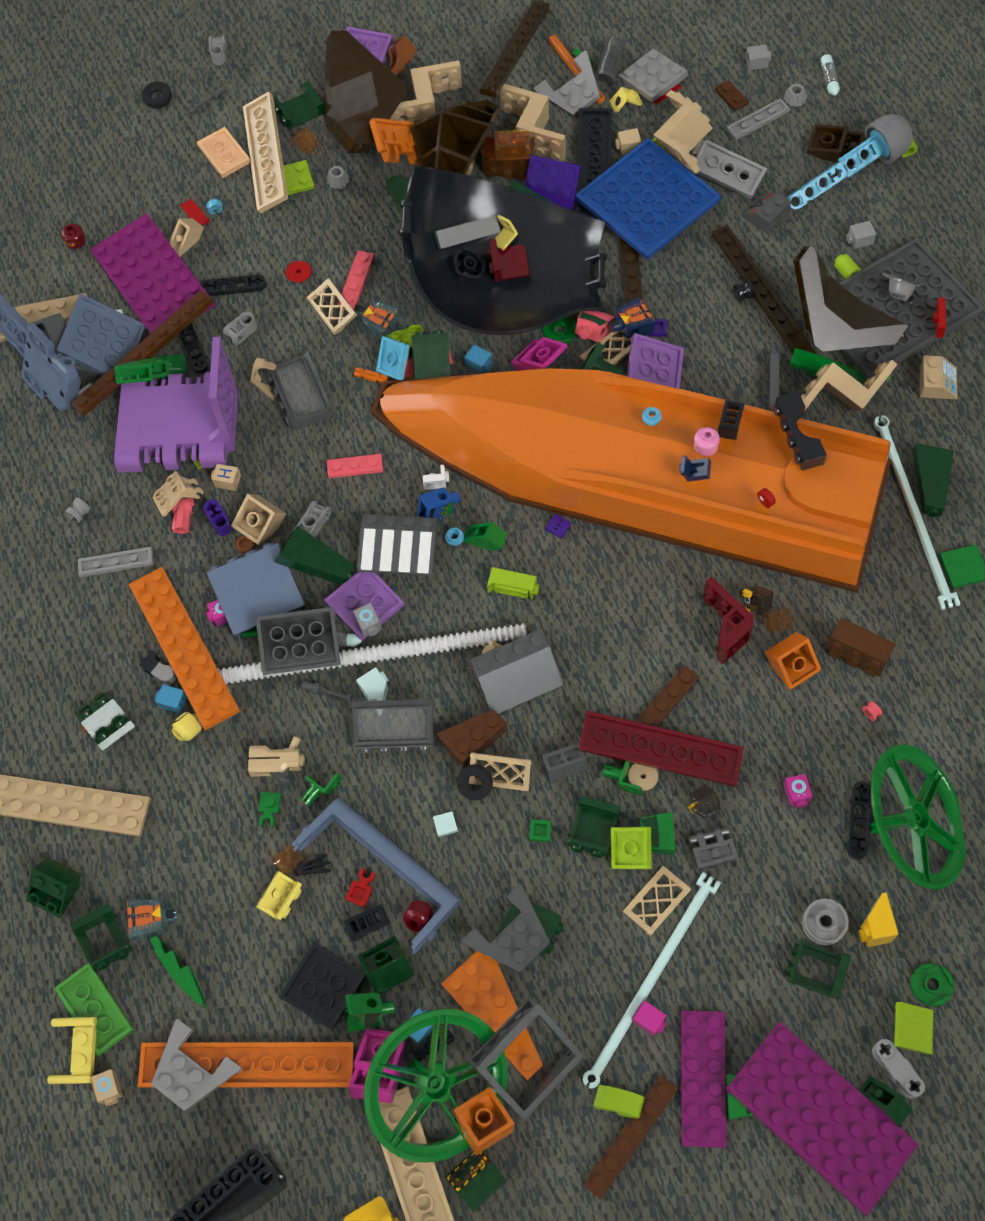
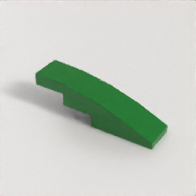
(812, 363)
(150, 368)
(182, 976)

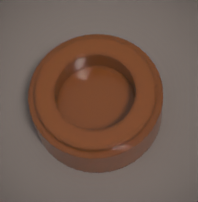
(244, 544)

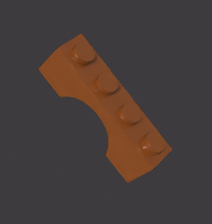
(400, 53)

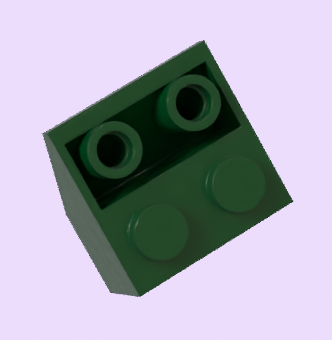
(52, 886)

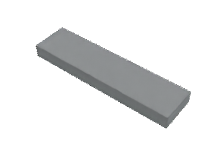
(757, 119)
(466, 232)
(115, 561)

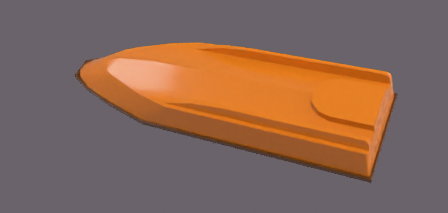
(584, 452)

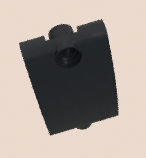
(237, 1194)

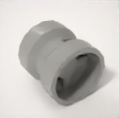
(77, 510)

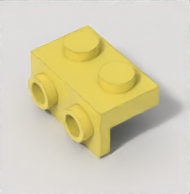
(279, 896)

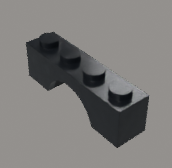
(807, 450)

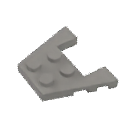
(577, 92)
(183, 1078)

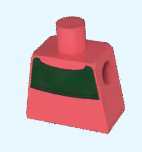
(593, 325)

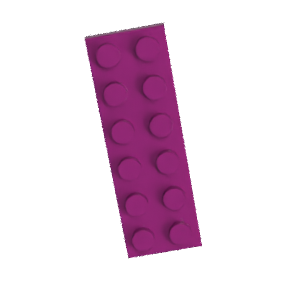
(703, 1079)

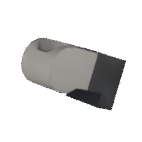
(153, 667)

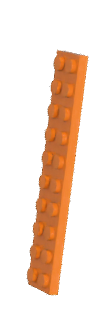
(184, 649)
(264, 1063)

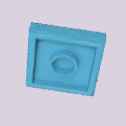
(392, 358)

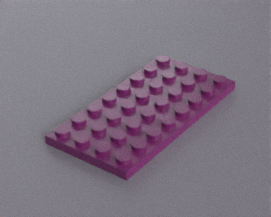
(147, 271)
(822, 1118)

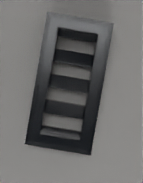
(730, 430)
(370, 929)

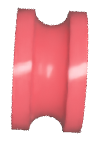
(872, 710)

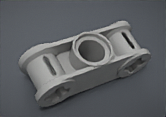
(316, 517)
(898, 1069)

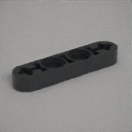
(233, 282)
(194, 344)
(862, 821)

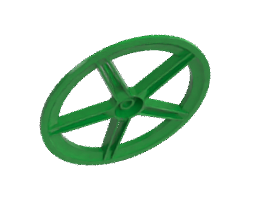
(917, 816)
(433, 1084)

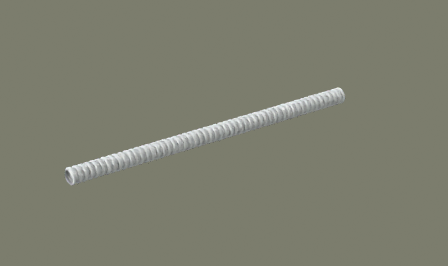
(391, 651)

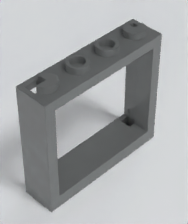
(504, 1037)

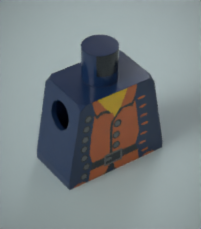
(633, 319)

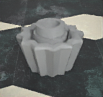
(795, 95)
(337, 177)

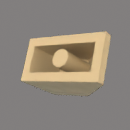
(185, 235)

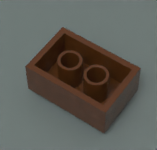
(505, 168)
(859, 647)

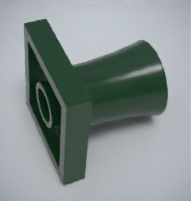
(594, 362)

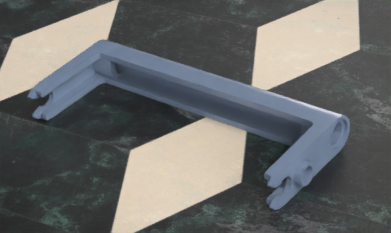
(392, 856)

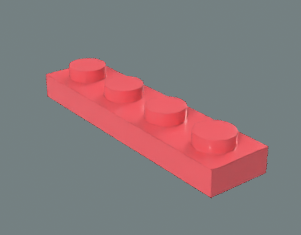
(357, 278)

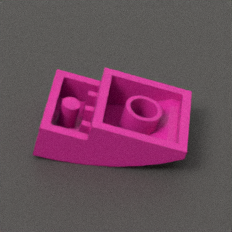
(538, 354)
(369, 1045)

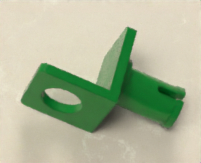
(622, 775)
(315, 789)

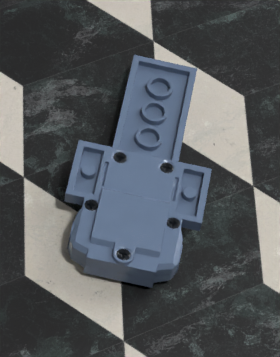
(42, 368)

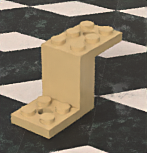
(426, 82)
(534, 115)
(683, 130)
(845, 386)

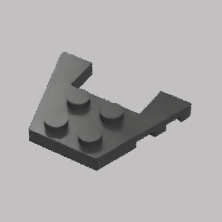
(518, 941)

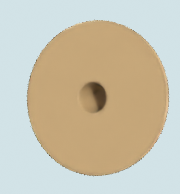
(649, 773)

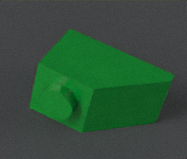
(485, 536)

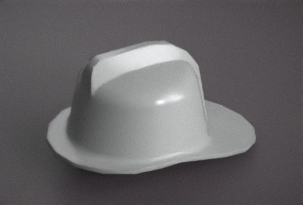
(899, 288)

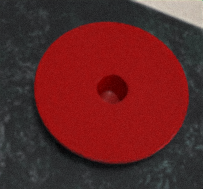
(296, 267)

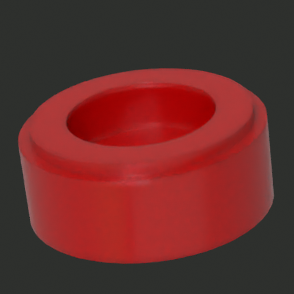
(766, 498)

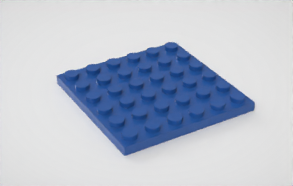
(648, 198)

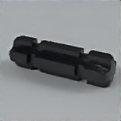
(421, 1052)

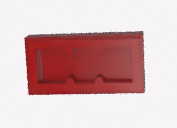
(939, 317)

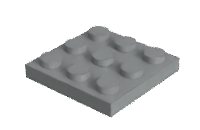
(653, 75)

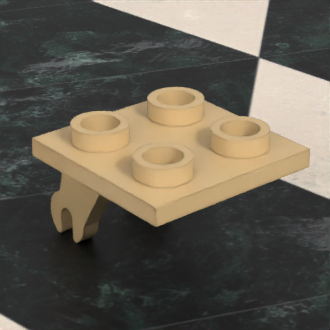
(173, 490)

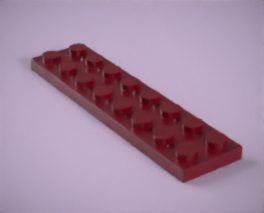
(661, 748)

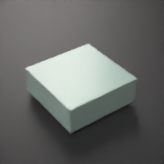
(445, 824)

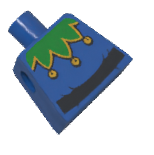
(437, 503)

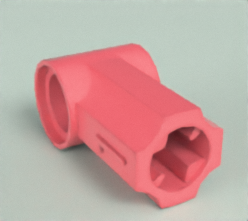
(182, 515)

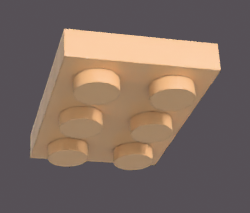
(223, 152)

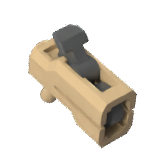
(275, 762)

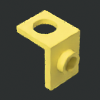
(626, 96)
(507, 234)

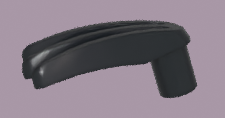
(307, 869)

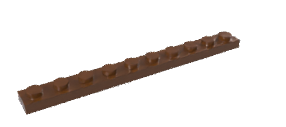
(146, 349)

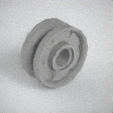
(834, 913)

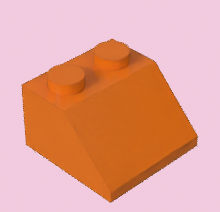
(793, 660)
(483, 1120)

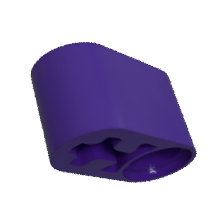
(220, 518)

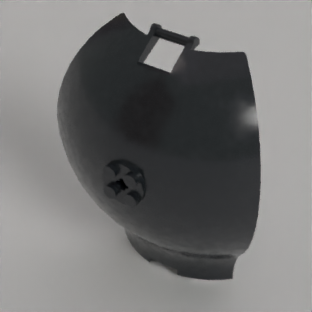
(458, 277)

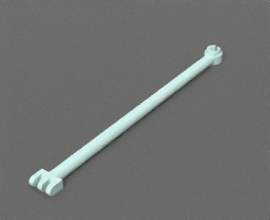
(917, 519)
(652, 977)

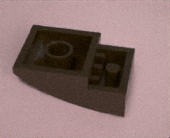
(833, 142)

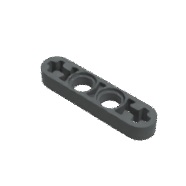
(773, 383)

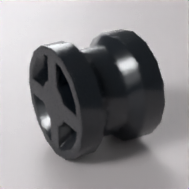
(743, 291)

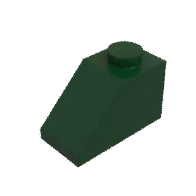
(886, 1100)

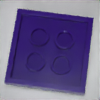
(554, 180)

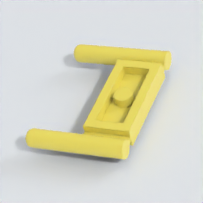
(82, 1050)

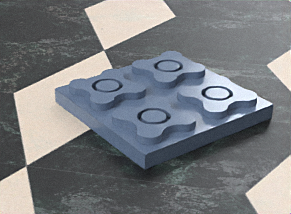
(98, 335)

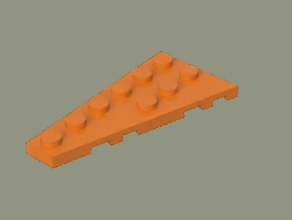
(484, 993)

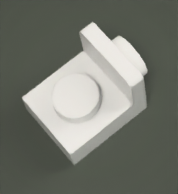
(436, 481)

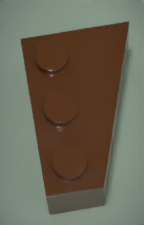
(472, 736)

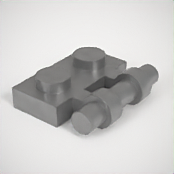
(715, 853)

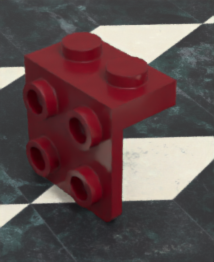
(508, 263)

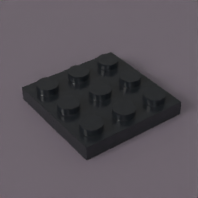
(322, 986)

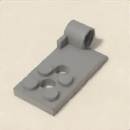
(713, 160)

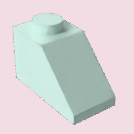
(374, 684)

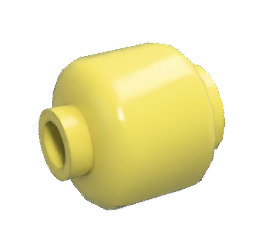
(186, 726)

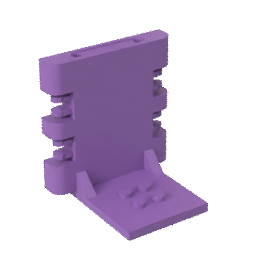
(178, 418)

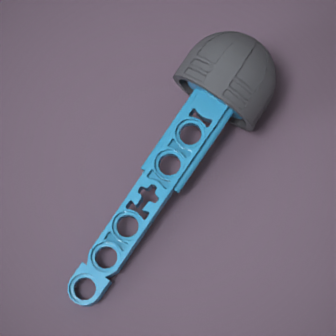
(885, 139)

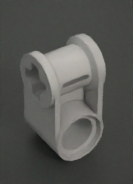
(218, 49)
(240, 328)

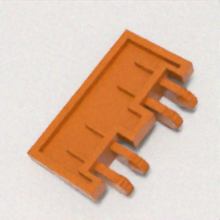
(394, 138)

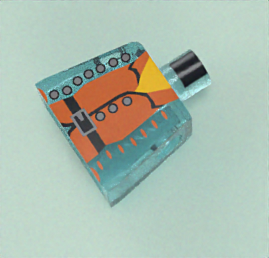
(379, 318)
(147, 918)

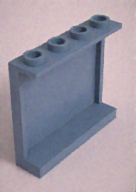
(254, 588)

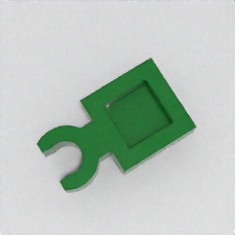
(269, 805)

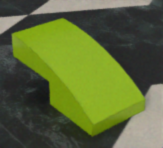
(619, 1101)

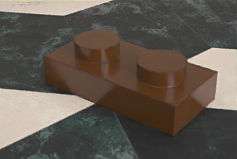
(731, 95)

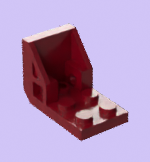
(736, 620)

